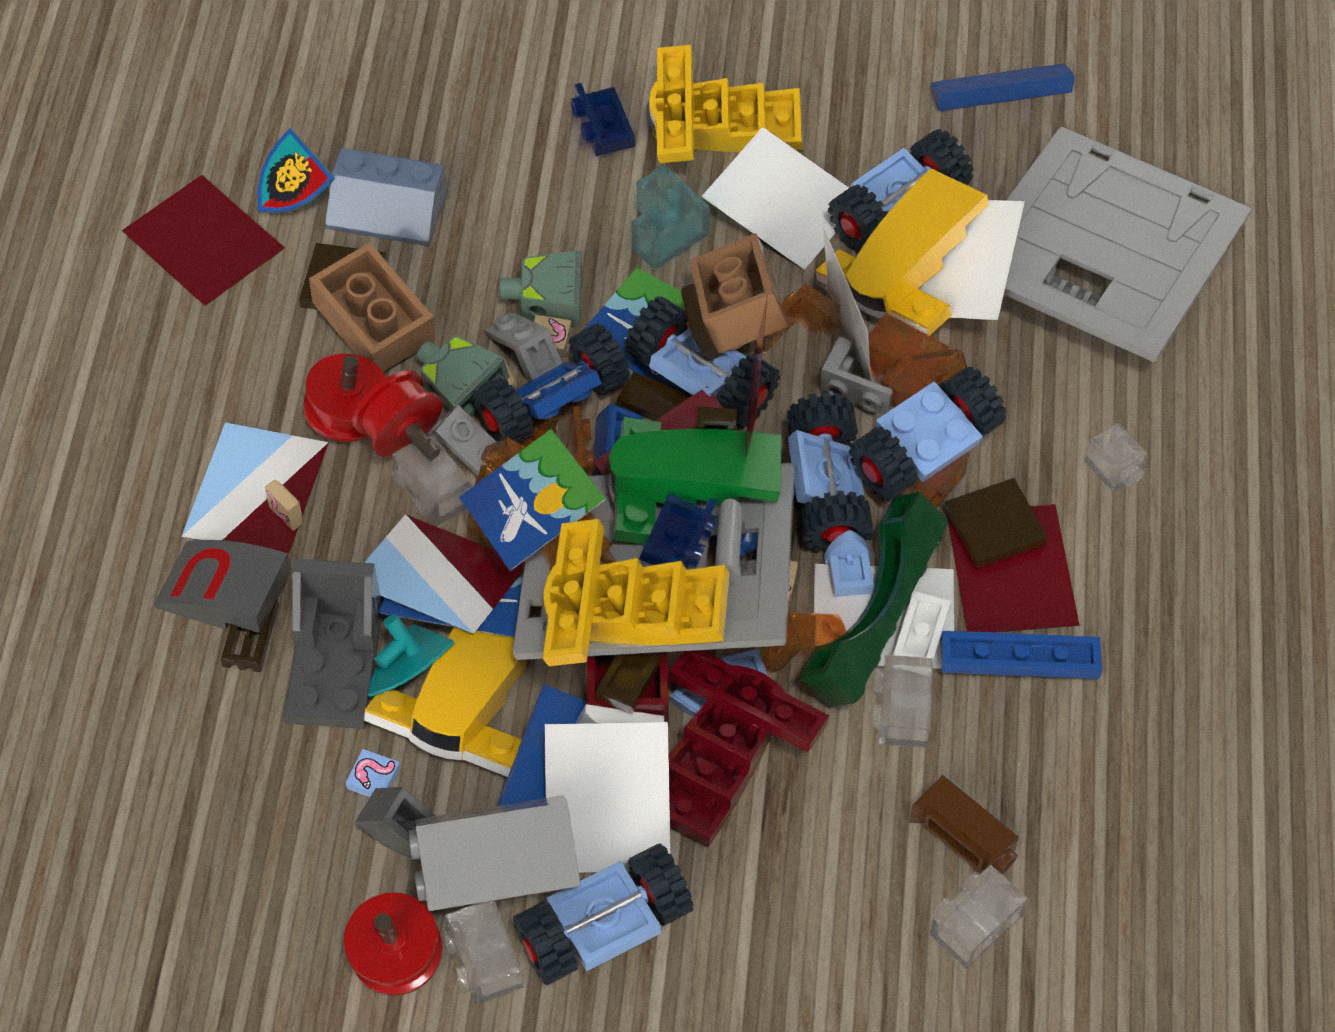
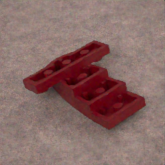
(728, 739)

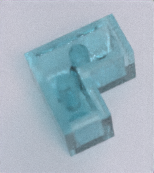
(670, 217)

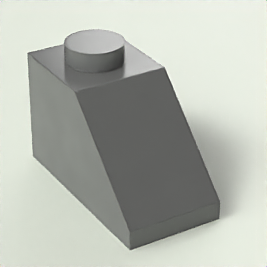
(390, 816)

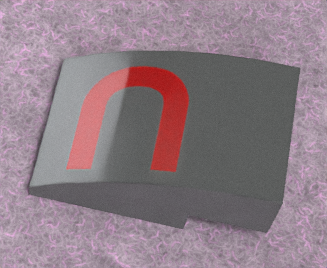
(225, 583)

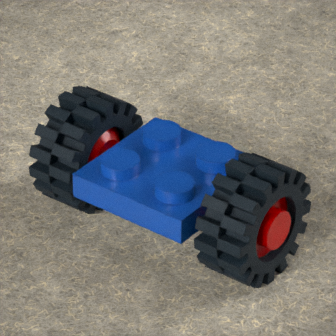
(598, 368)

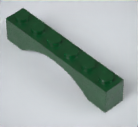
(907, 540)

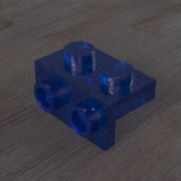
(602, 120)
(679, 532)

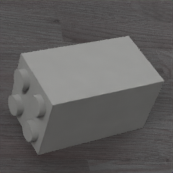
(494, 853)

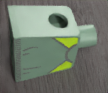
(548, 286)
(458, 371)

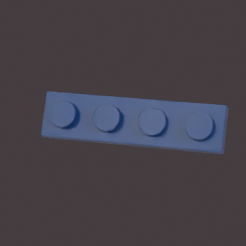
(1021, 654)

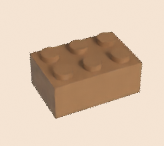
(733, 293)
(372, 308)

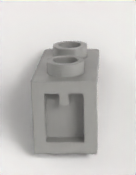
(529, 341)
(838, 378)
(463, 437)

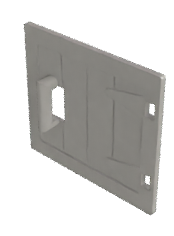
(1125, 226)
(754, 602)

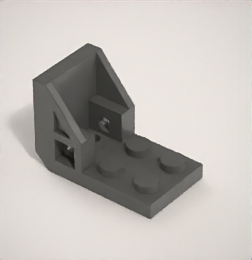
(335, 642)

